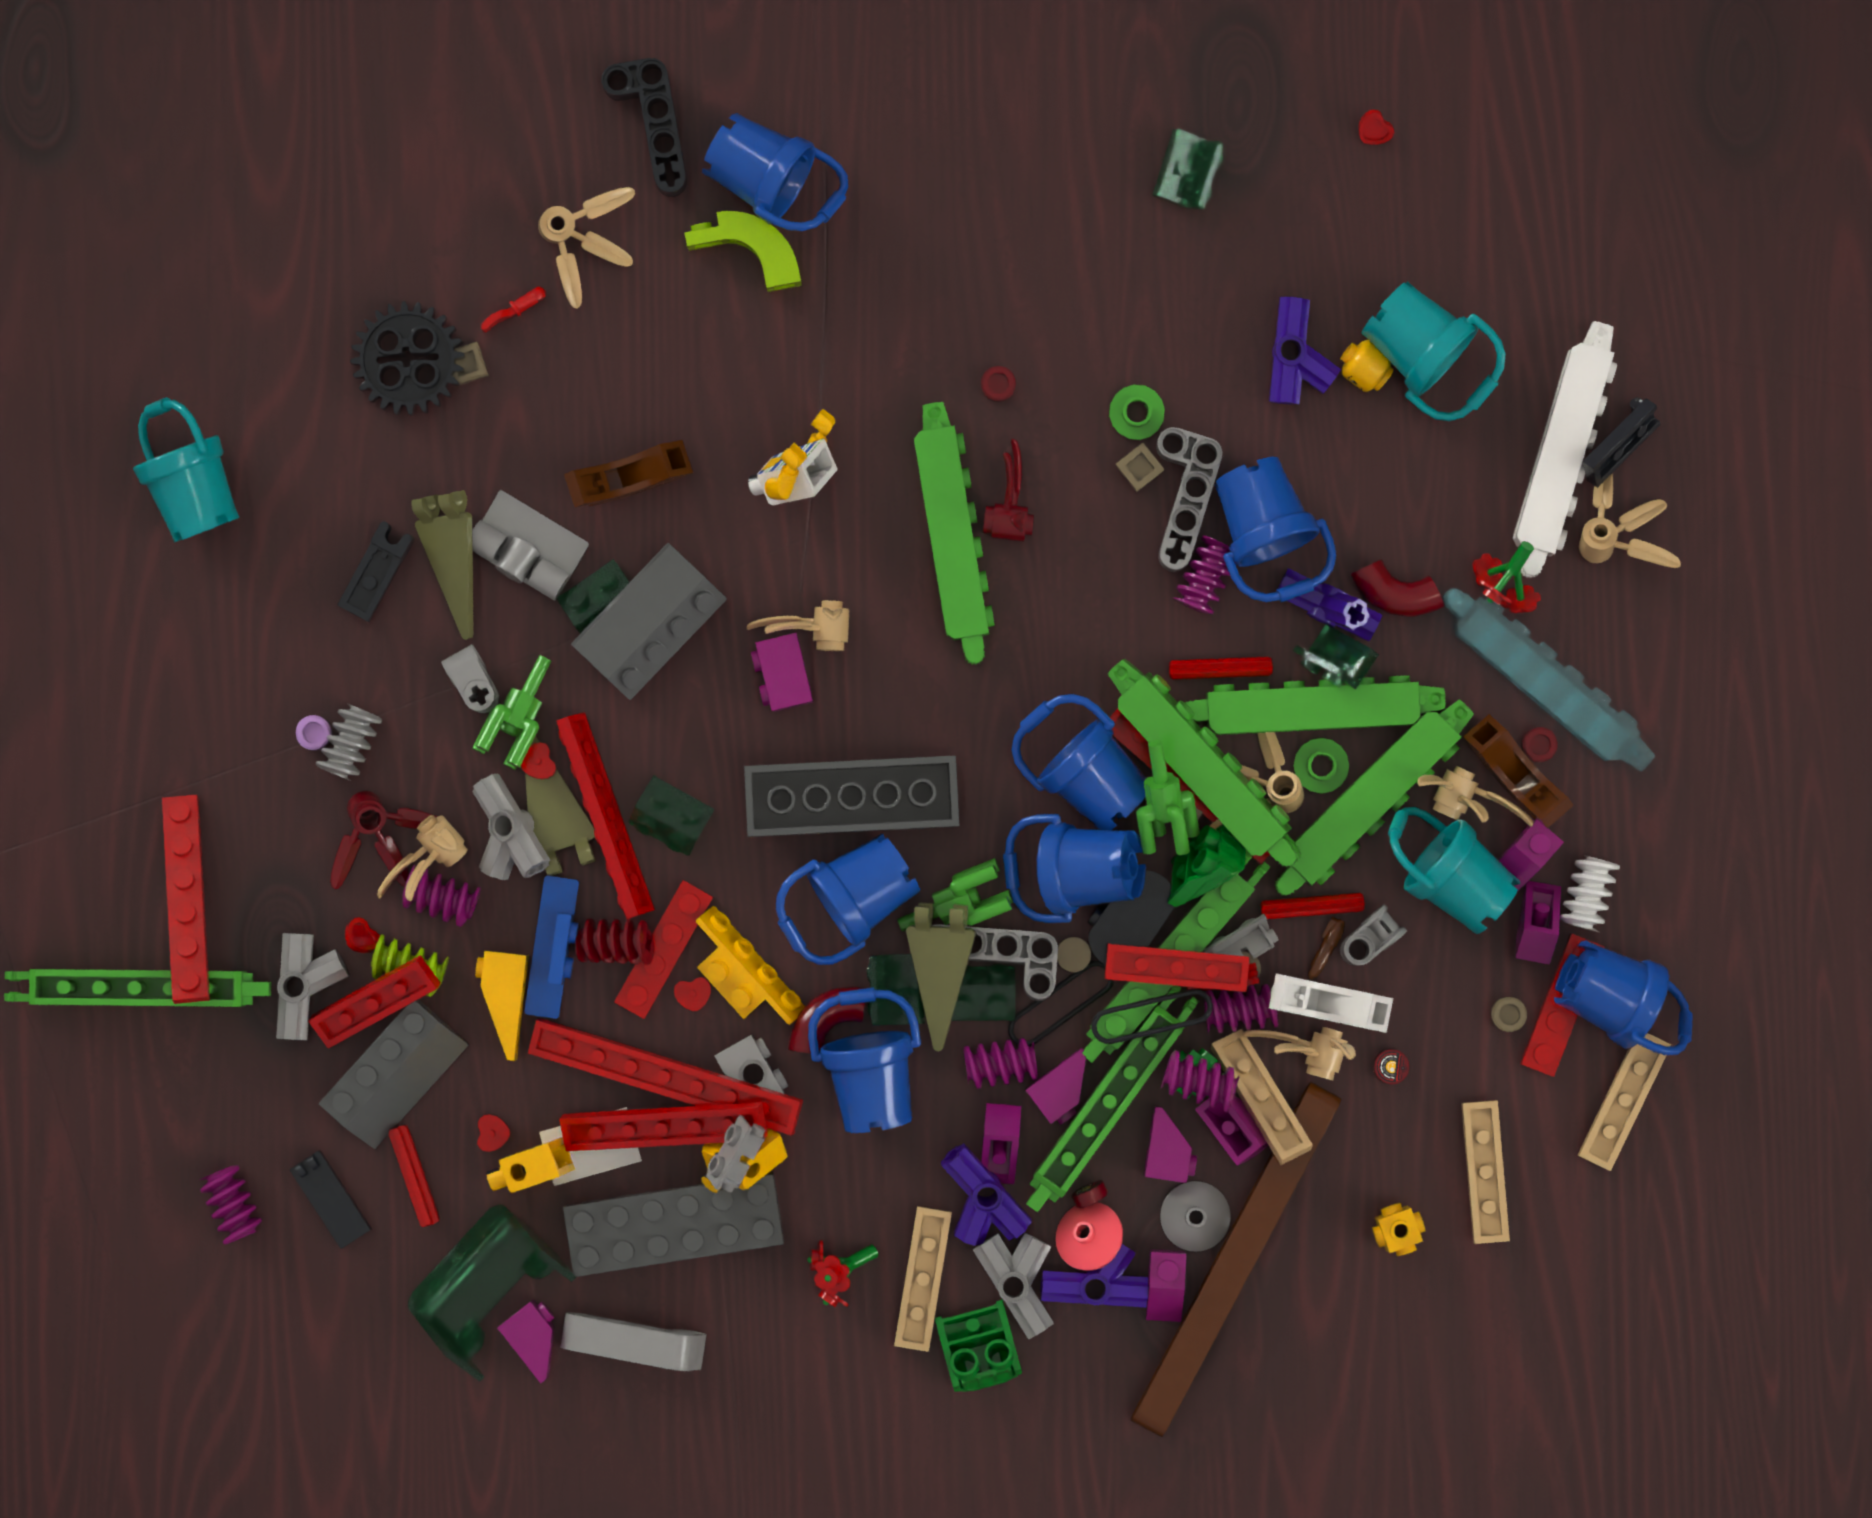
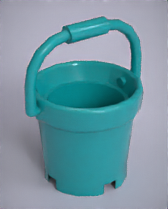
(1426, 342)
(186, 482)
(1455, 871)

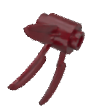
(1007, 519)
(370, 823)

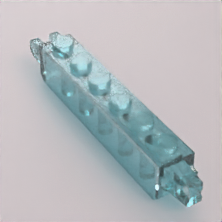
(1546, 681)

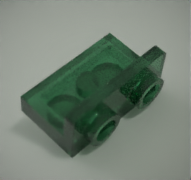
(1188, 170)
(593, 594)
(1338, 657)
(670, 816)
(897, 975)
(987, 994)

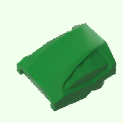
(1212, 860)
(979, 1348)

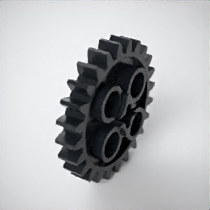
(407, 327)

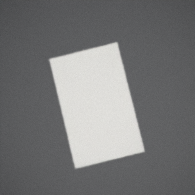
(592, 1161)

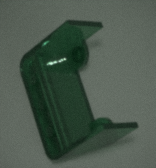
(475, 1279)

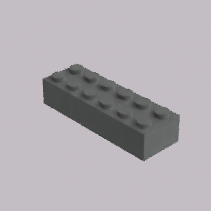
(851, 796)
(671, 1226)

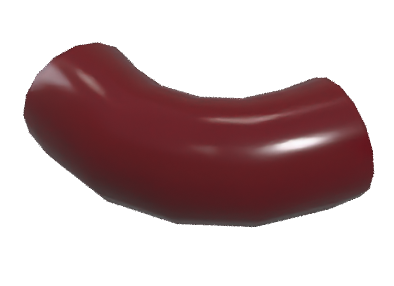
(1397, 596)
(834, 1015)

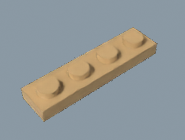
(1262, 1097)
(1622, 1104)
(1485, 1171)
(923, 1278)

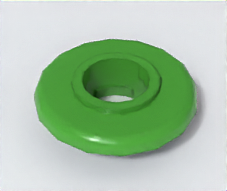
(1141, 429)
(1336, 755)

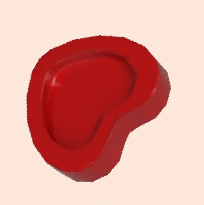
(1374, 128)
(538, 762)
(360, 936)
(693, 994)
(493, 1133)

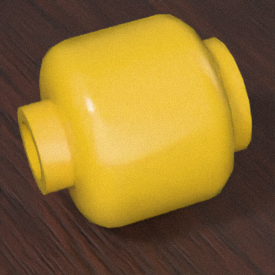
(1365, 366)

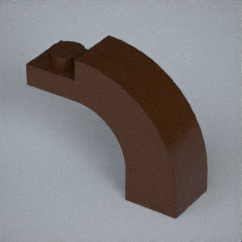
(629, 475)
(1516, 772)

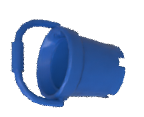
(769, 171)
(1267, 524)
(1089, 770)
(1076, 867)
(855, 892)
(1621, 996)
(870, 1067)

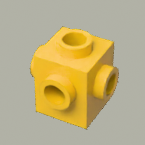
(1386, 1223)

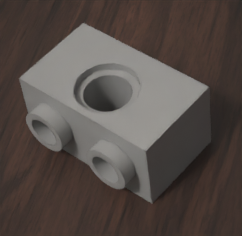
(746, 1052)

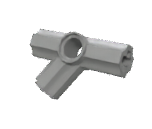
(507, 844)
(315, 975)
(1024, 1265)

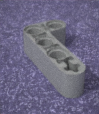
(1184, 502)
(1023, 956)
(633, 1342)

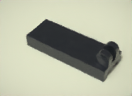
(1621, 442)
(330, 1199)

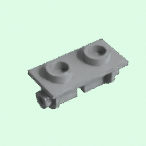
(1251, 936)
(726, 1168)

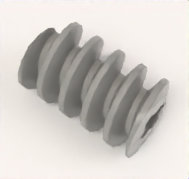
(349, 742)

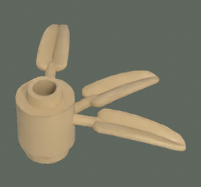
(591, 241)
(1601, 535)
(828, 626)
(1278, 782)
(1456, 794)
(440, 841)
(1323, 1052)

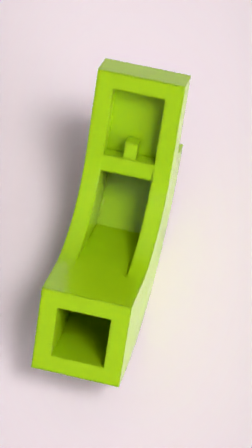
(759, 237)

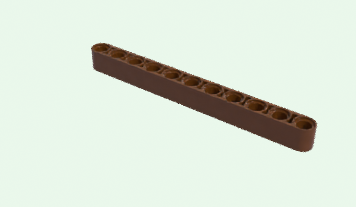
(1231, 1269)

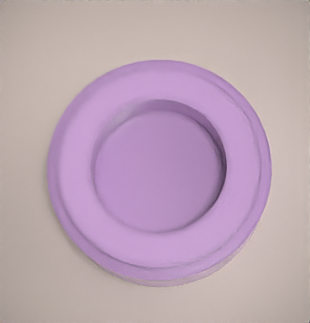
(313, 732)

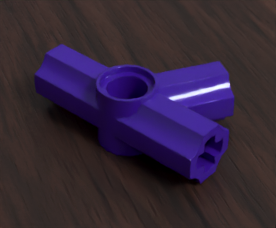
(1309, 364)
(1335, 607)
(979, 1210)
(1118, 1288)

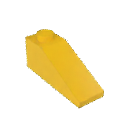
(503, 988)

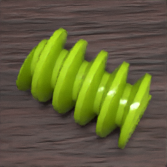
(389, 958)

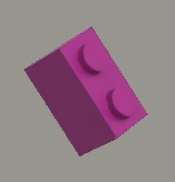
(783, 672)

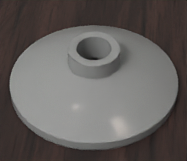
(1178, 1207)

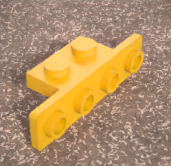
(741, 973)

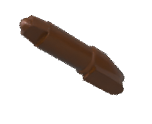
(1331, 938)

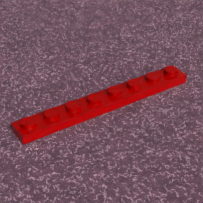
(658, 1073)

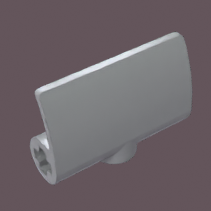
(527, 545)

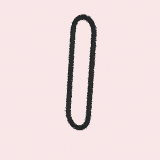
(1147, 1002)
(1069, 1015)

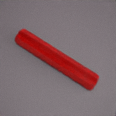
(1220, 668)
(1313, 906)
(414, 1176)

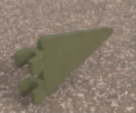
(450, 551)
(558, 820)
(940, 964)

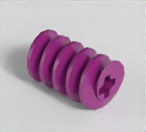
(1206, 576)
(443, 898)
(1240, 1009)
(1000, 1063)
(1200, 1080)
(230, 1204)

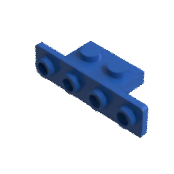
(551, 947)

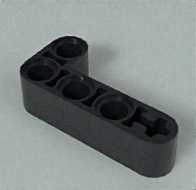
(655, 128)

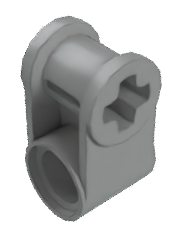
(470, 674)
(1373, 936)

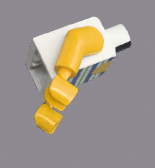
(798, 470)

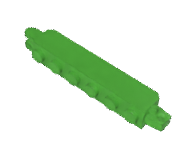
(951, 533)
(1315, 707)
(1203, 765)
(1373, 794)
(1190, 934)
(129, 988)
(1106, 1104)

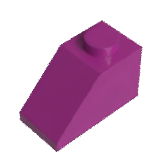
(1530, 852)
(1538, 922)
(1060, 1089)
(1233, 1129)
(1001, 1140)
(1168, 1151)
(1166, 1285)
(532, 1337)

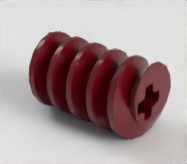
(615, 943)

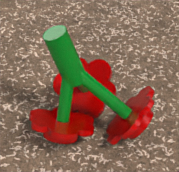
(1489, 574)
(833, 1271)

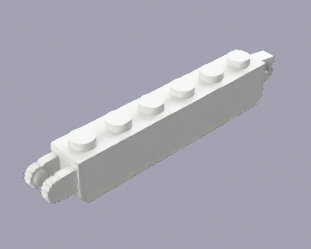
(1564, 446)

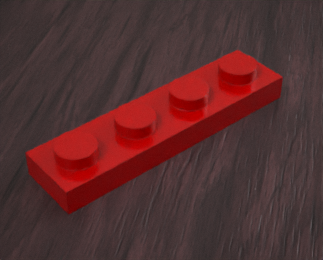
(669, 943)
(1177, 967)
(374, 1001)
(1553, 1022)

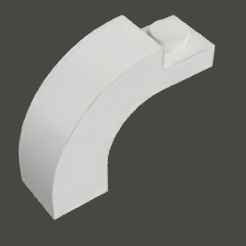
(1330, 1003)

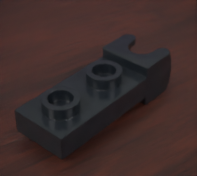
(375, 573)

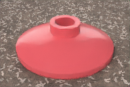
(1101, 1243)

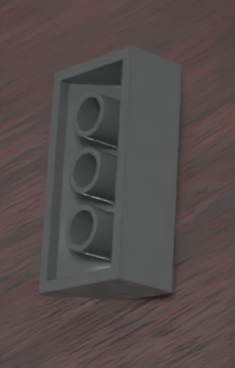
(649, 621)
(394, 1073)

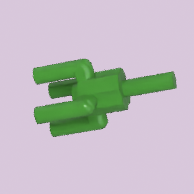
(515, 717)
(1166, 805)
(964, 892)

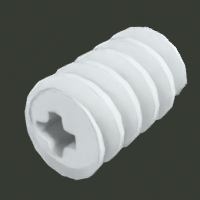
(1589, 893)

